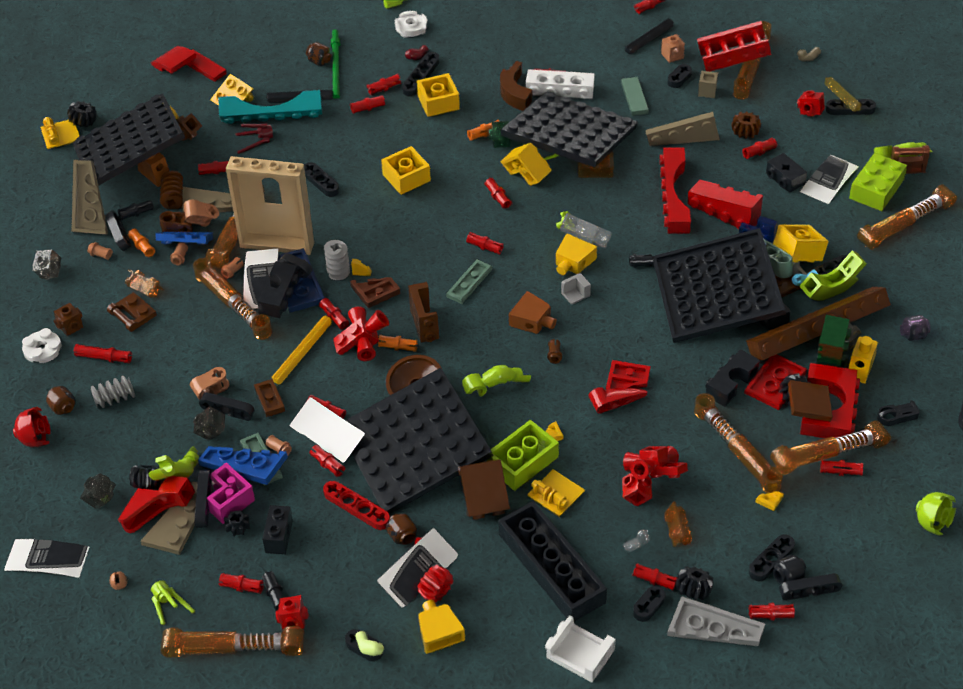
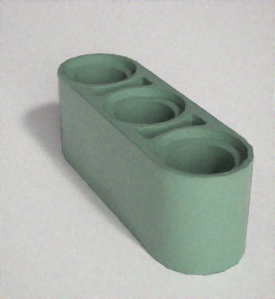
(780, 260)

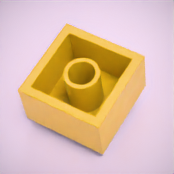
(438, 95)
(406, 170)
(801, 242)

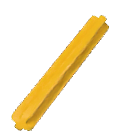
(301, 350)

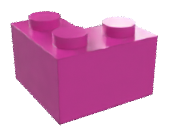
(231, 492)

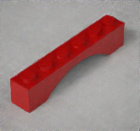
(678, 214)

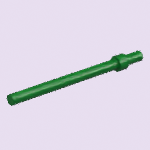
(335, 44)

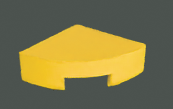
(359, 268)
(554, 431)
(770, 500)

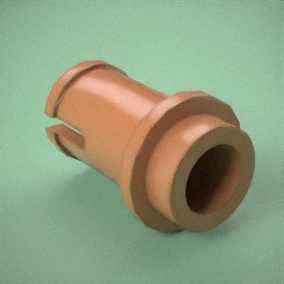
(96, 249)
(179, 253)
(229, 270)
(278, 445)

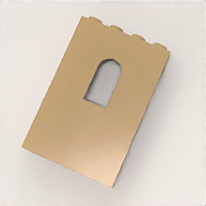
(270, 224)

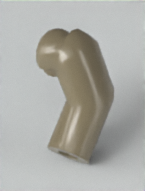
(803, 56)

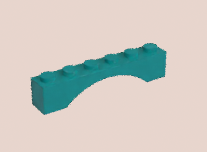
(305, 104)

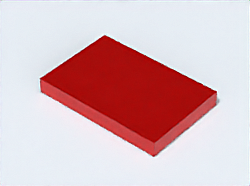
(767, 382)

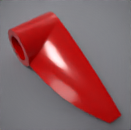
(609, 399)

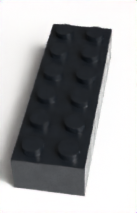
(552, 561)

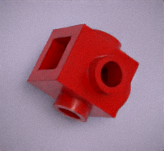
(811, 103)
(636, 490)
(292, 612)

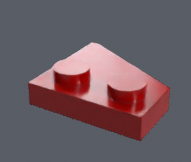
(628, 375)

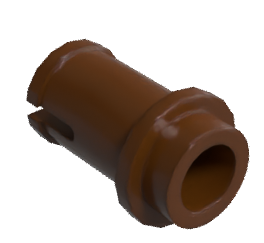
(554, 354)

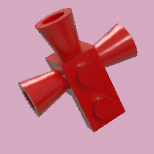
(361, 333)
(654, 462)

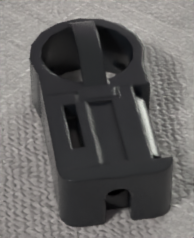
(901, 413)

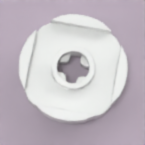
(418, 25)
(43, 337)

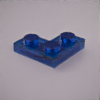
(767, 226)

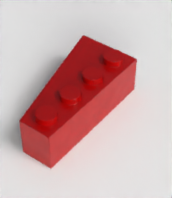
(725, 203)

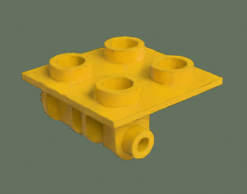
(233, 87)
(58, 133)
(555, 492)

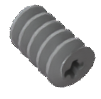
(337, 259)
(112, 391)

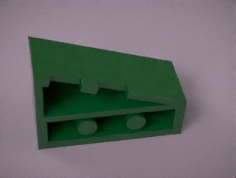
(834, 341)

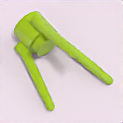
(163, 594)

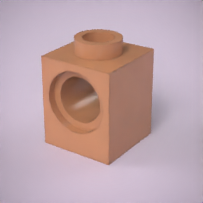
(672, 48)

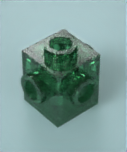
(495, 135)

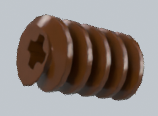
(171, 190)

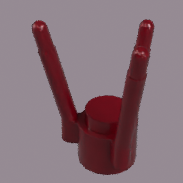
(263, 130)

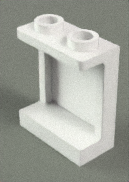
(579, 650)

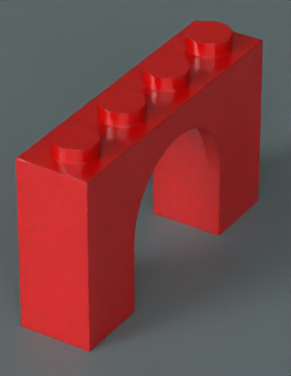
(841, 383)

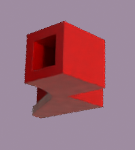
(149, 503)

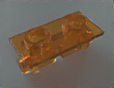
(138, 279)
(675, 518)

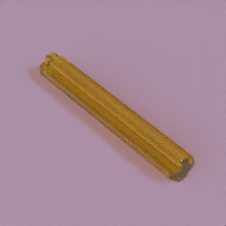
(844, 95)

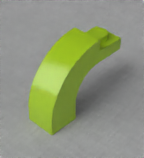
(835, 282)

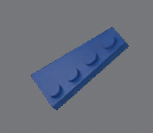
(250, 465)

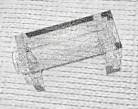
(585, 231)

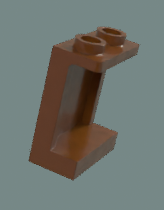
(425, 322)
(484, 488)

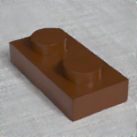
(269, 398)

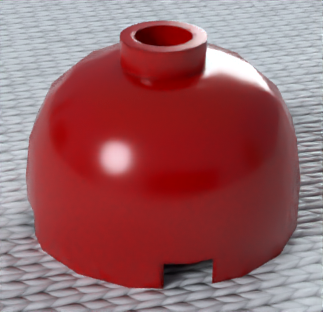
(29, 425)

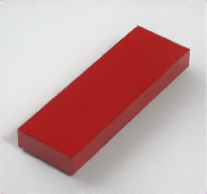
(207, 67)

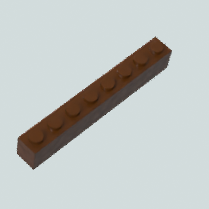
(811, 325)

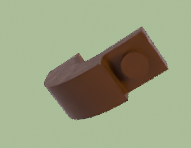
(512, 93)

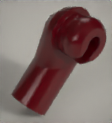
(416, 54)

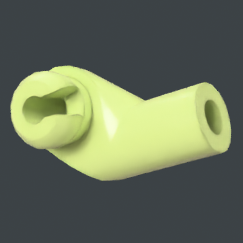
(367, 646)

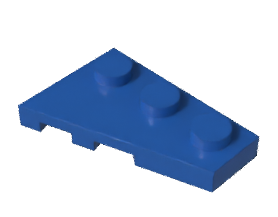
(184, 237)

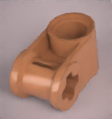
(200, 212)
(210, 382)

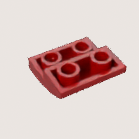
(174, 59)

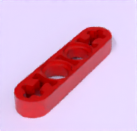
(358, 503)

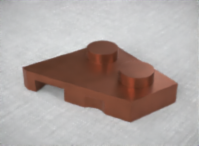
(375, 290)

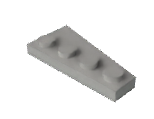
(710, 623)

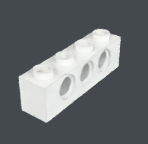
(561, 83)

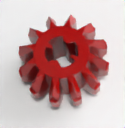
(435, 583)

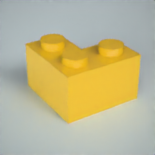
(527, 162)

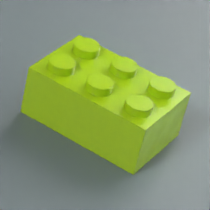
(878, 181)
(525, 454)

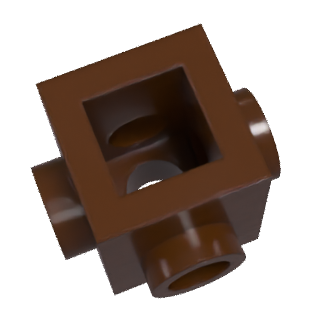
(189, 126)
(68, 319)

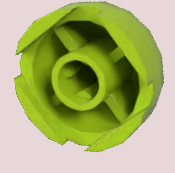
(935, 507)

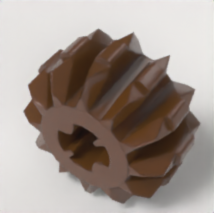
(746, 124)

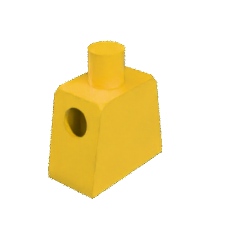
(574, 255)
(864, 351)
(439, 627)

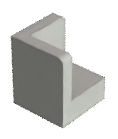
(575, 288)

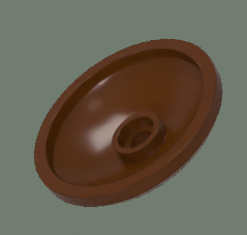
(408, 371)

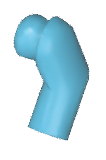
(797, 279)

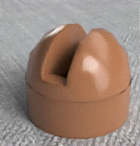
(122, 579)

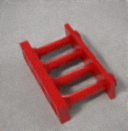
(732, 38)

